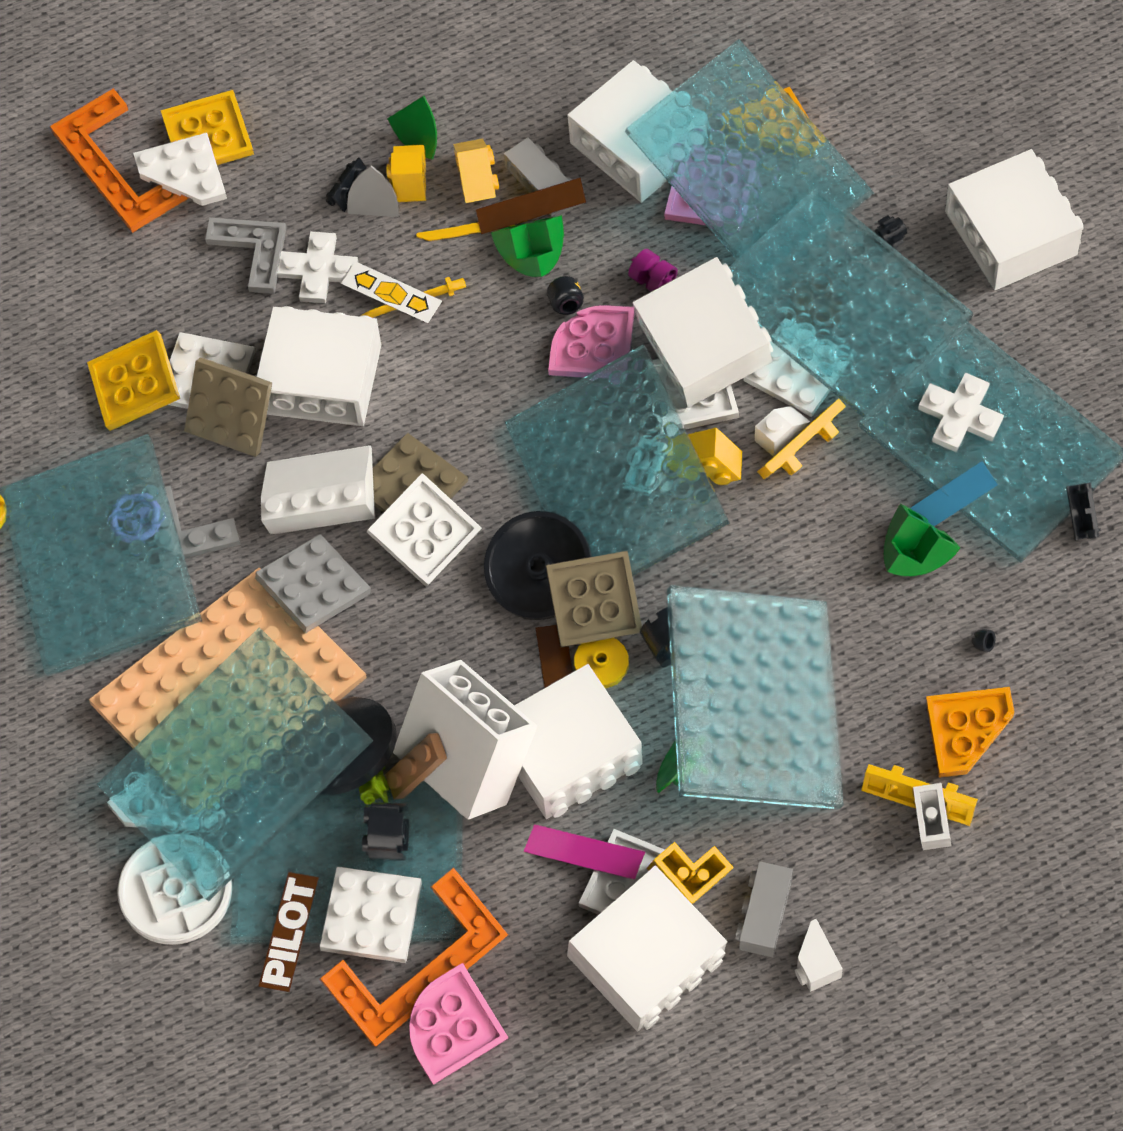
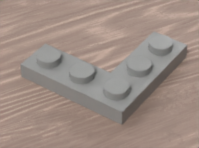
(263, 236)
(205, 537)

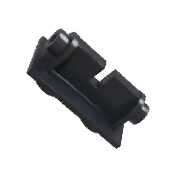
(340, 191)
(1082, 511)

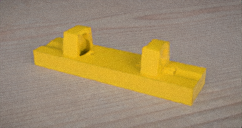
(785, 457)
(899, 788)

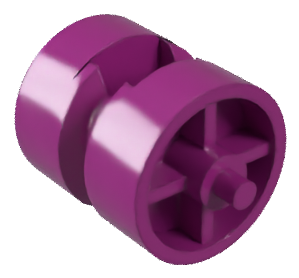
(649, 270)

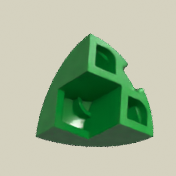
(531, 246)
(915, 545)

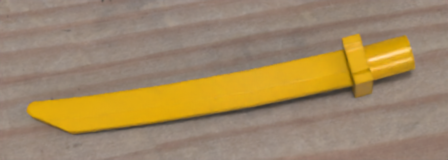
(450, 232)
(449, 287)

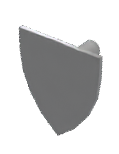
(372, 195)

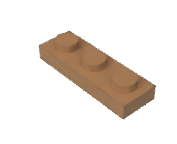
(416, 766)

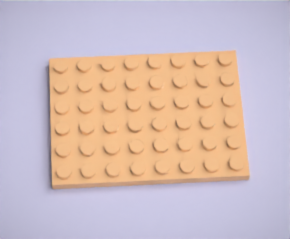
(178, 665)

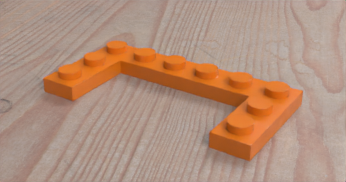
(73, 135)
(381, 1020)

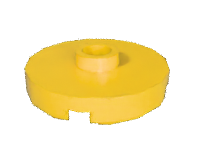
(611, 670)

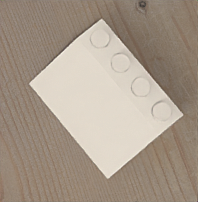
(318, 490)

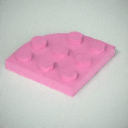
(591, 340)
(452, 1025)

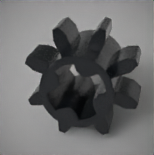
(891, 230)

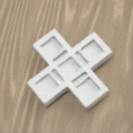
(315, 267)
(960, 412)

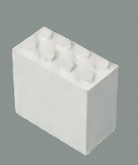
(600, 126)
(1013, 219)
(704, 331)
(320, 364)
(479, 732)
(577, 743)
(647, 949)

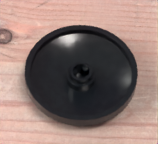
(519, 557)
(381, 729)

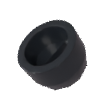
(984, 640)

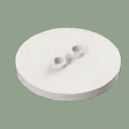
(163, 902)

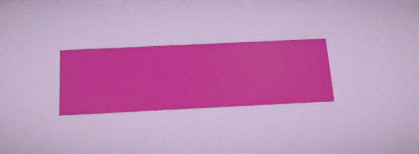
(584, 851)

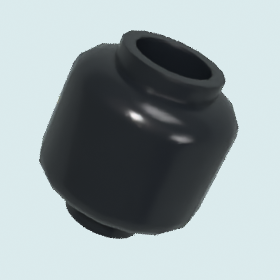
(565, 295)

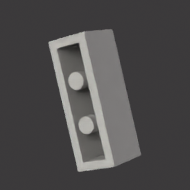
(532, 167)
(764, 909)

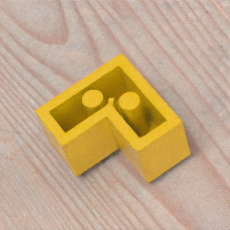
(474, 168)
(408, 172)
(718, 455)
(688, 877)

